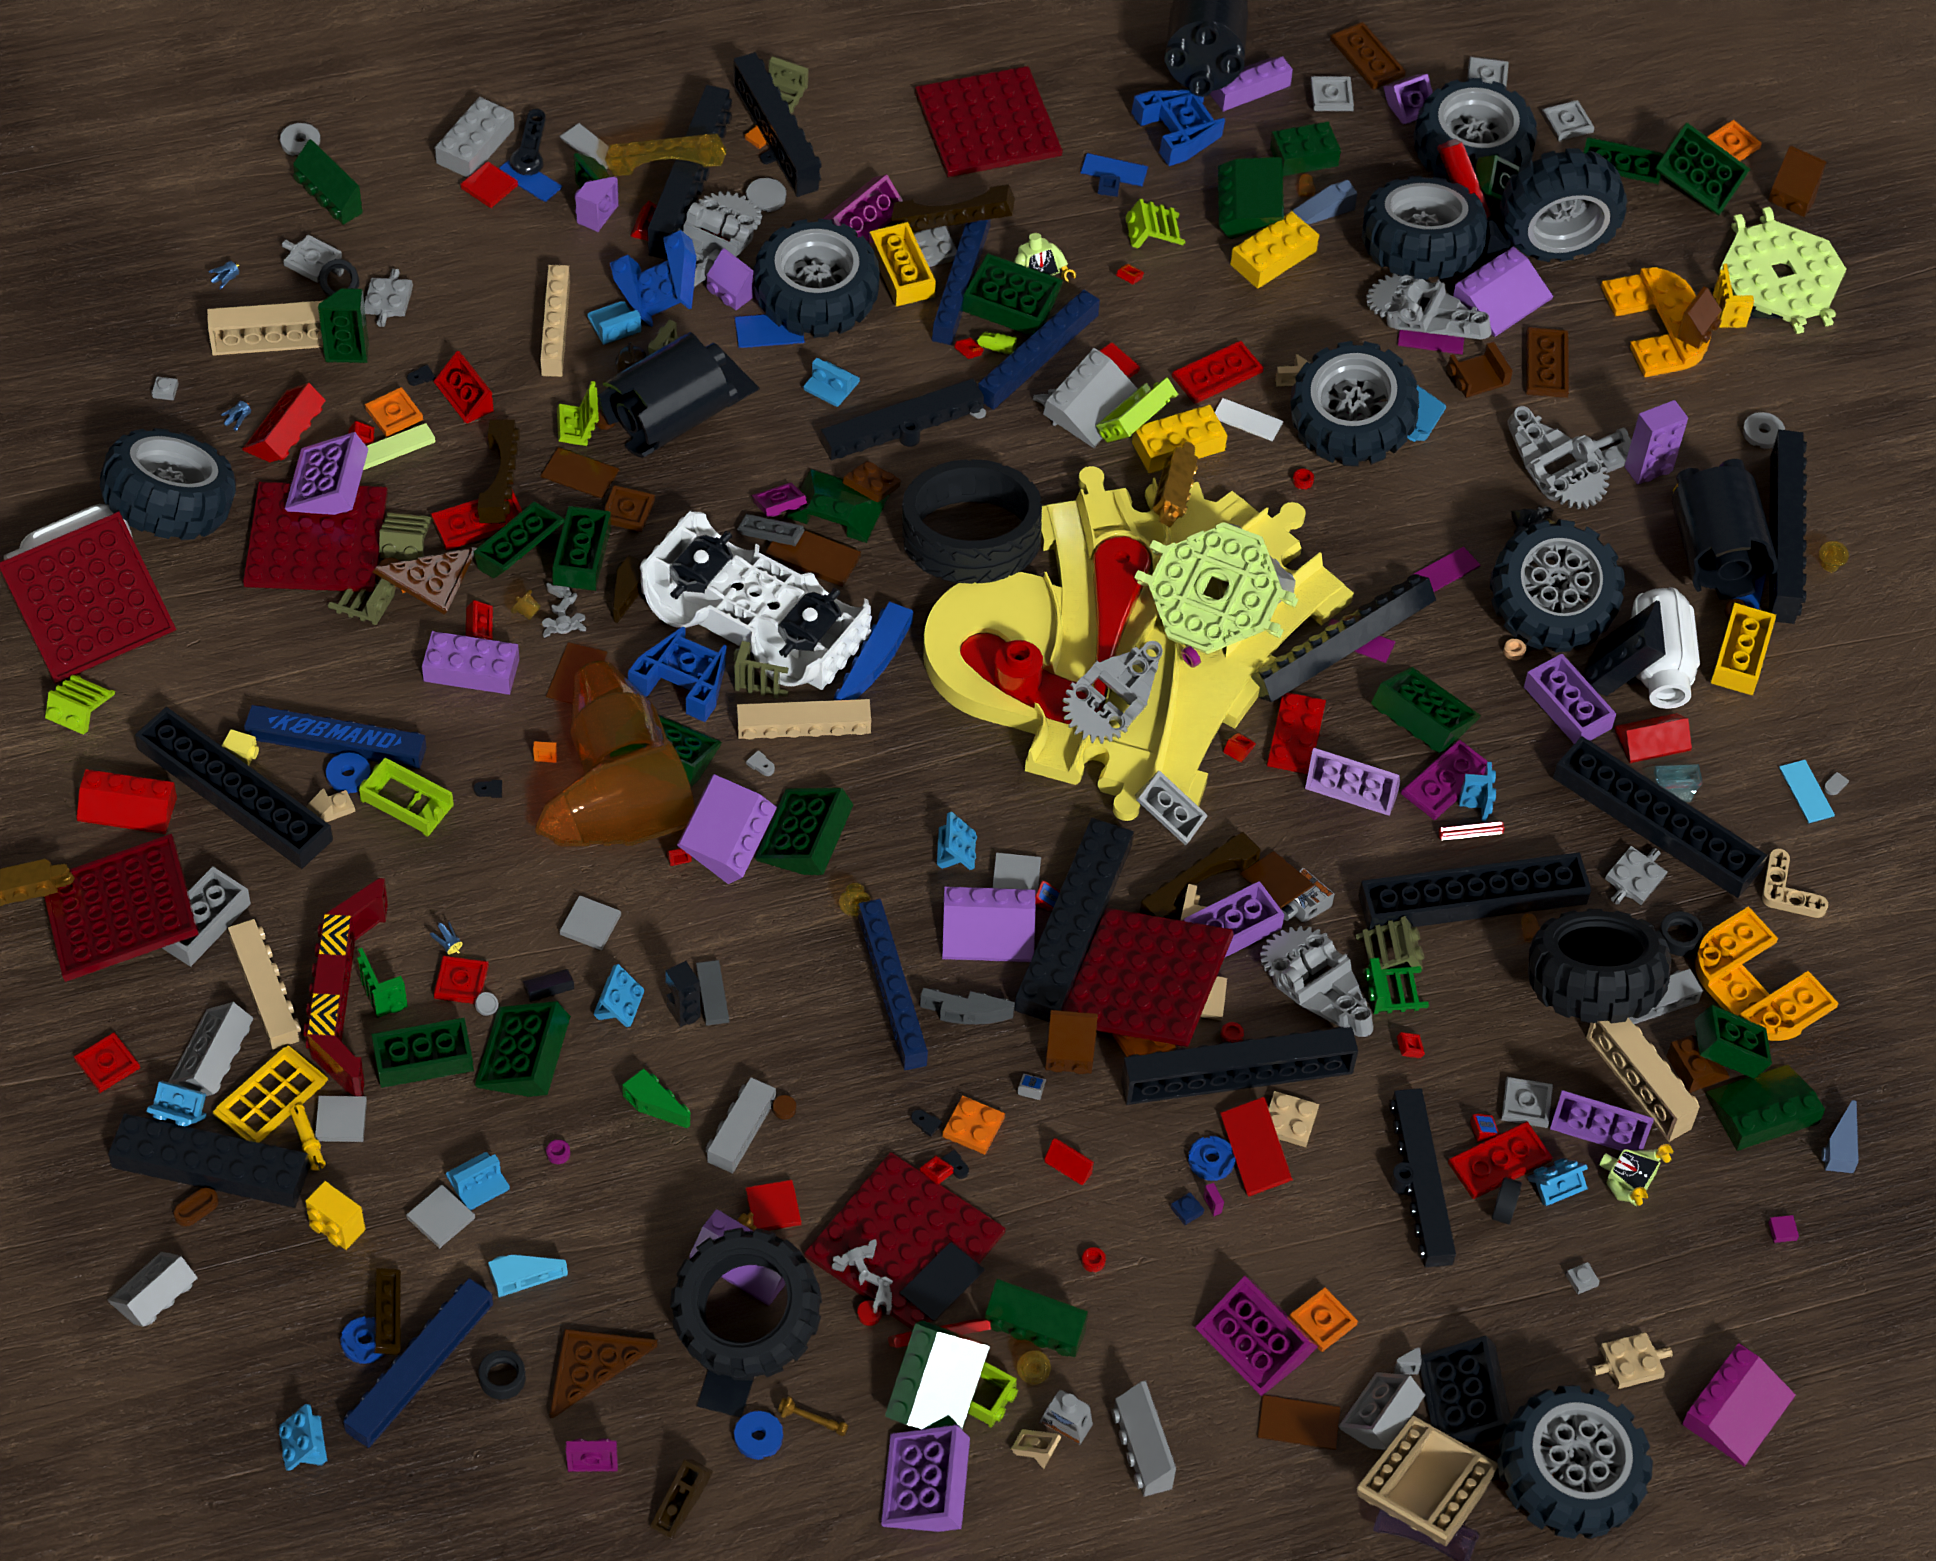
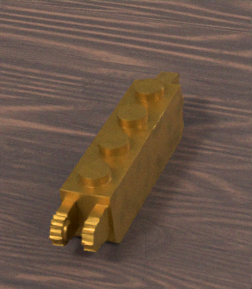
(1175, 484)
(32, 880)

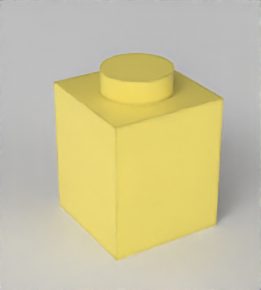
(241, 746)

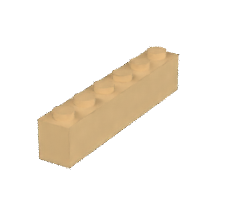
(555, 320)
(804, 719)
(264, 985)

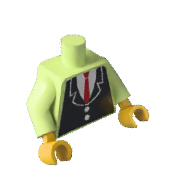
(1043, 257)
(1634, 1172)

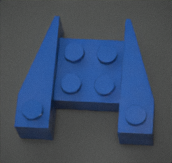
(1184, 116)
(662, 284)
(684, 665)

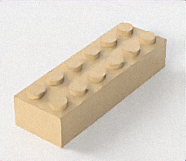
(264, 328)
(1645, 1076)

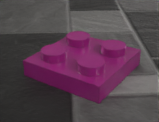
(779, 499)
(591, 1455)

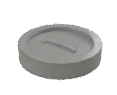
(486, 1004)

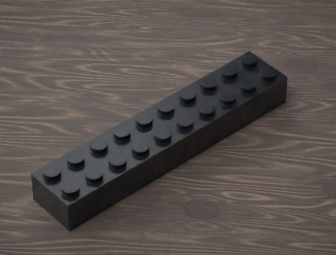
(687, 176)
(1787, 525)
(234, 787)
(1660, 817)
(1476, 891)
(1074, 919)
(1239, 1065)

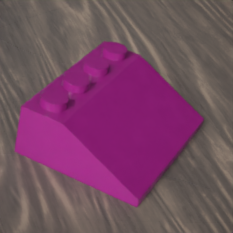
(1256, 1336)
(1739, 1405)

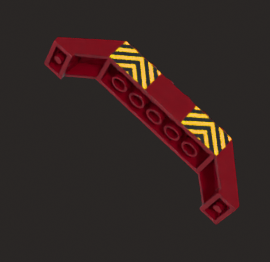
(332, 981)

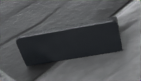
(549, 985)

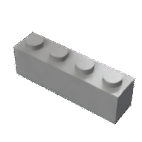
(1682, 992)
(741, 1125)

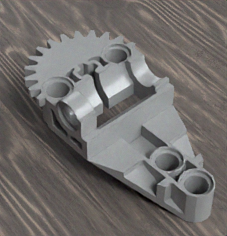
(713, 213)
(1445, 315)
(1575, 481)
(1124, 681)
(1332, 994)

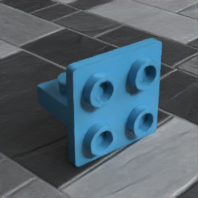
(830, 382)
(1478, 791)
(956, 843)
(619, 997)
(178, 1104)
(478, 1180)
(1559, 1180)
(302, 1439)

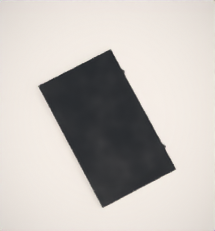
(742, 382)
(942, 1281)
(724, 1393)

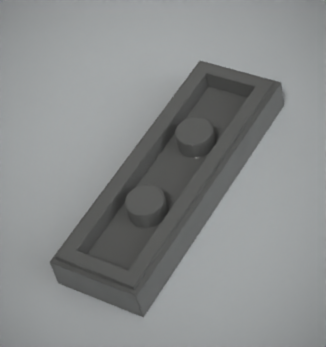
(770, 529)
(712, 992)

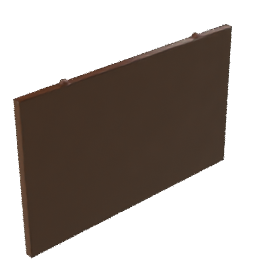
(580, 473)
(573, 659)
(1278, 878)
(1299, 1422)

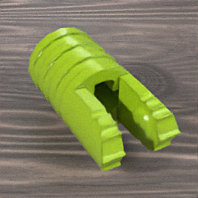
(998, 342)

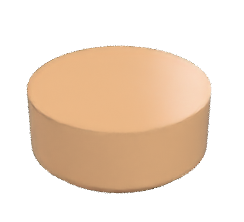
(1514, 649)

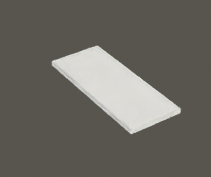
(1248, 419)

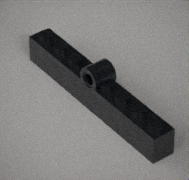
(902, 420)
(1420, 1178)

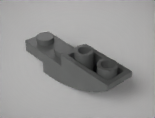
(976, 1009)

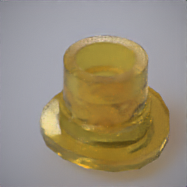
(1833, 555)
(526, 606)
(851, 898)
(1033, 1367)

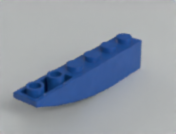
(877, 651)

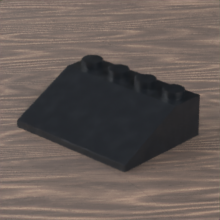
(1627, 651)
(1466, 1391)

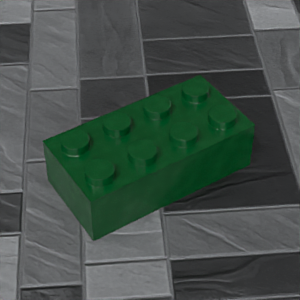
(582, 548)
(422, 1052)

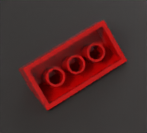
(285, 423)
(126, 801)

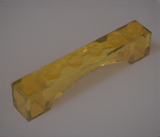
(700, 149)

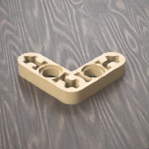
(1783, 894)

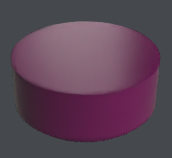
(1190, 656)
(558, 1151)

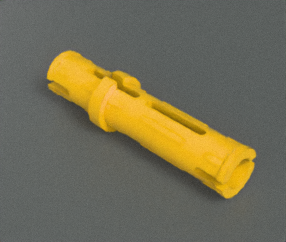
(310, 1144)

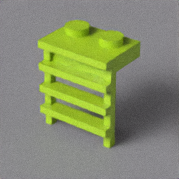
(1143, 223)
(577, 422)
(74, 701)

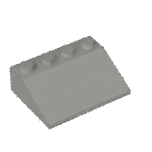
(1089, 396)

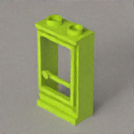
(1136, 410)
(432, 813)
(1009, 1392)

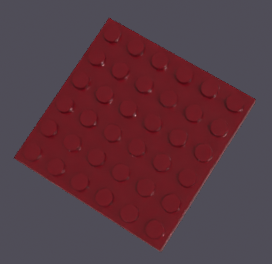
(988, 121)
(314, 548)
(86, 597)
(121, 908)
(1149, 975)
(911, 1226)

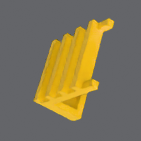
(1735, 308)

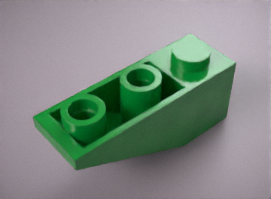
(649, 1097)

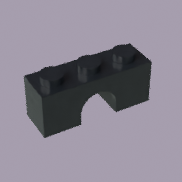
(685, 994)

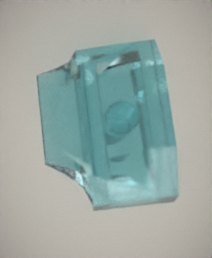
(1679, 780)

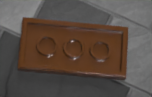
(1368, 55)
(1547, 362)
(817, 556)

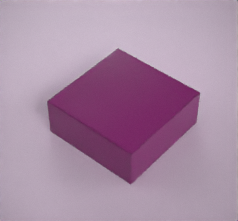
(1213, 1199)
(1783, 1228)

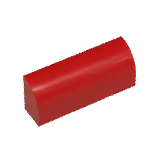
(1460, 168)

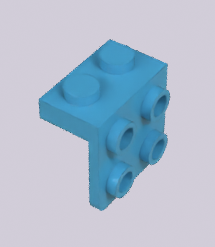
(615, 322)
(1429, 413)

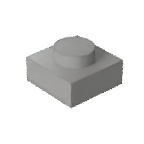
(165, 388)
(1582, 1278)

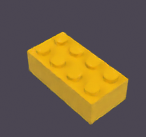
(1274, 250)
(902, 264)
(1159, 438)
(1743, 649)

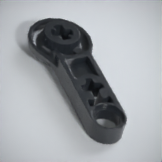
(530, 146)

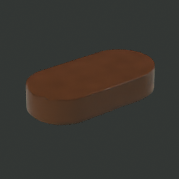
(196, 1206)

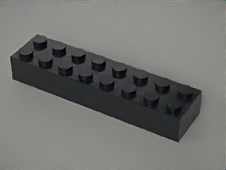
(776, 124)
(209, 1160)

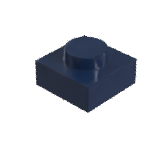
(1109, 185)
(1187, 1208)

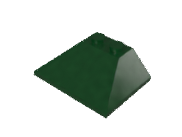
(838, 503)

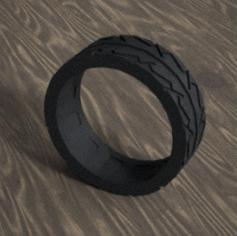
(972, 482)

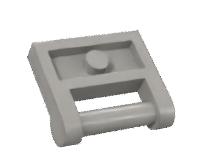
(1615, 456)

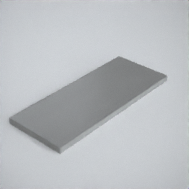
(586, 143)

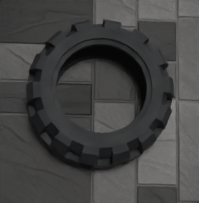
(1628, 984)
(709, 1264)

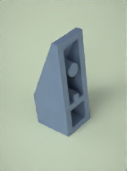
(1328, 203)
(1842, 1148)

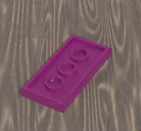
(1442, 781)

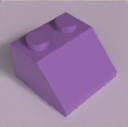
(1408, 96)
(596, 202)
(730, 280)

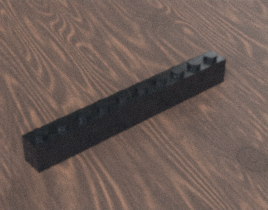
(1343, 637)

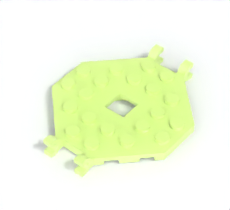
(1795, 296)
(1185, 573)

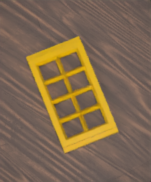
(298, 1062)

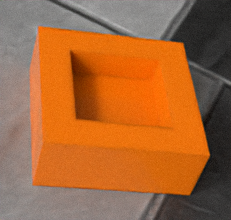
(755, 137)
(545, 751)

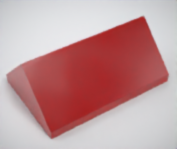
(464, 389)
(1655, 737)

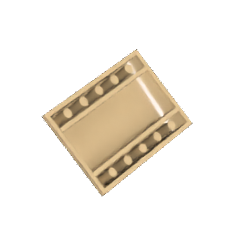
(1428, 1480)

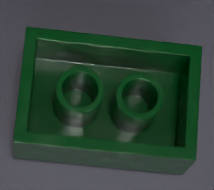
(1306, 148)
(1733, 1041)

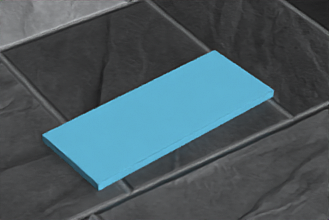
(1806, 791)

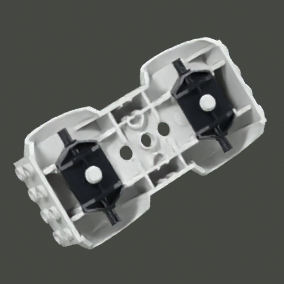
(691, 582)

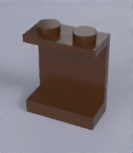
(1481, 372)

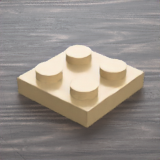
(1293, 1118)

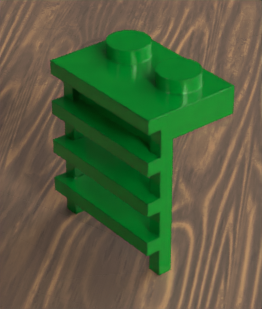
(1379, 989)
(385, 996)

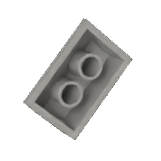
(153, 1288)
(1382, 1409)

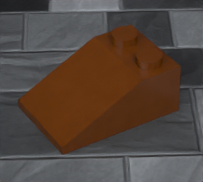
(1797, 181)
(1071, 1042)

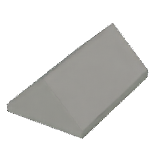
(1171, 807)

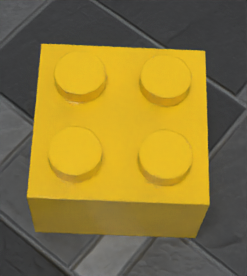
(335, 1216)

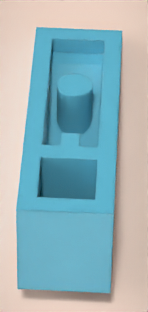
(521, 1272)

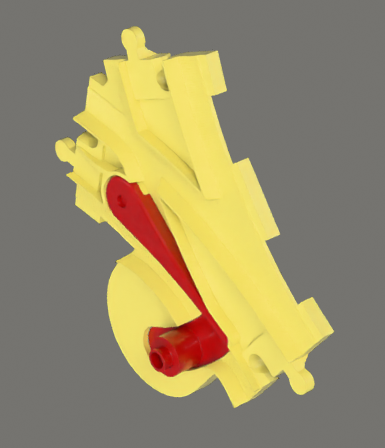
(1104, 613)

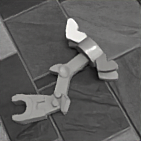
(563, 623)
(856, 1258)

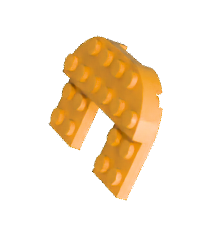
(1670, 296)
(1738, 992)

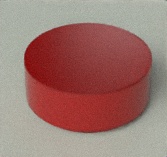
(1303, 479)
(1232, 1032)
(1093, 1259)
(866, 1315)

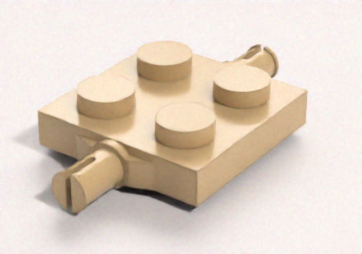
(1632, 1360)

